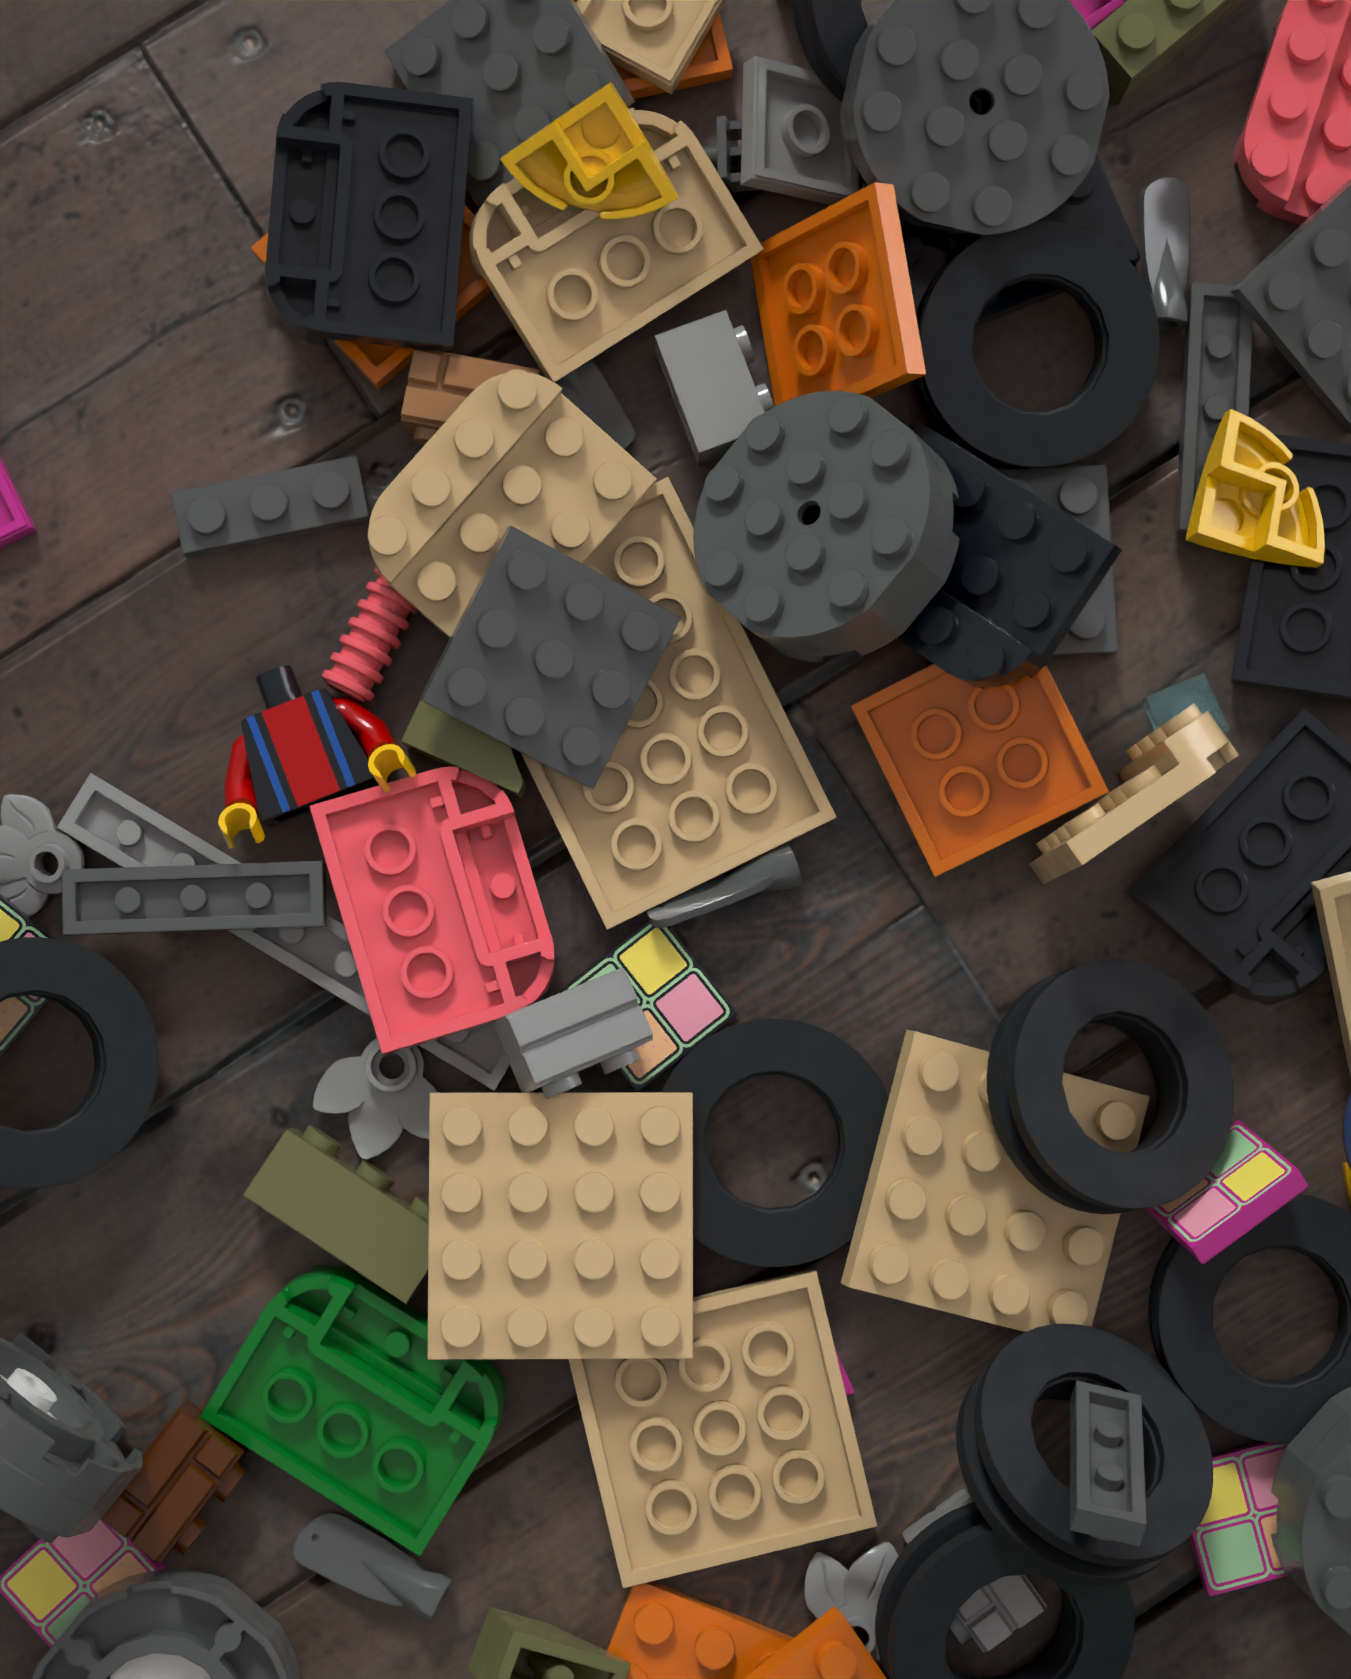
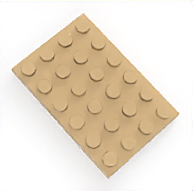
(708, 753)

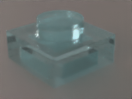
(1174, 699)

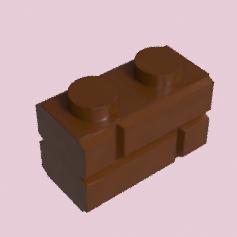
(177, 1480)

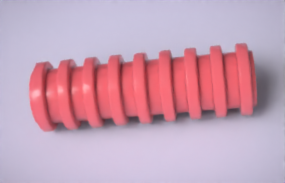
(369, 641)

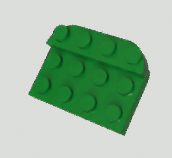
(354, 1408)

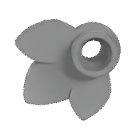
(24, 839)
(375, 1103)
(851, 1591)

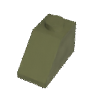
(461, 746)
(532, 1649)

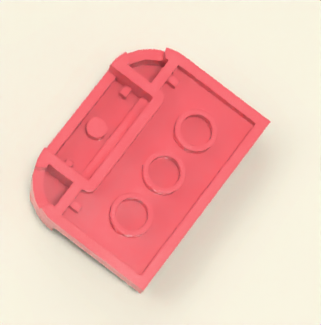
(1300, 116)
(436, 904)

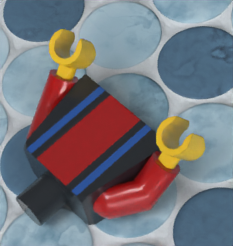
(302, 755)

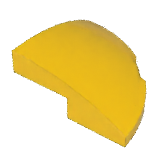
(593, 161)
(1253, 501)

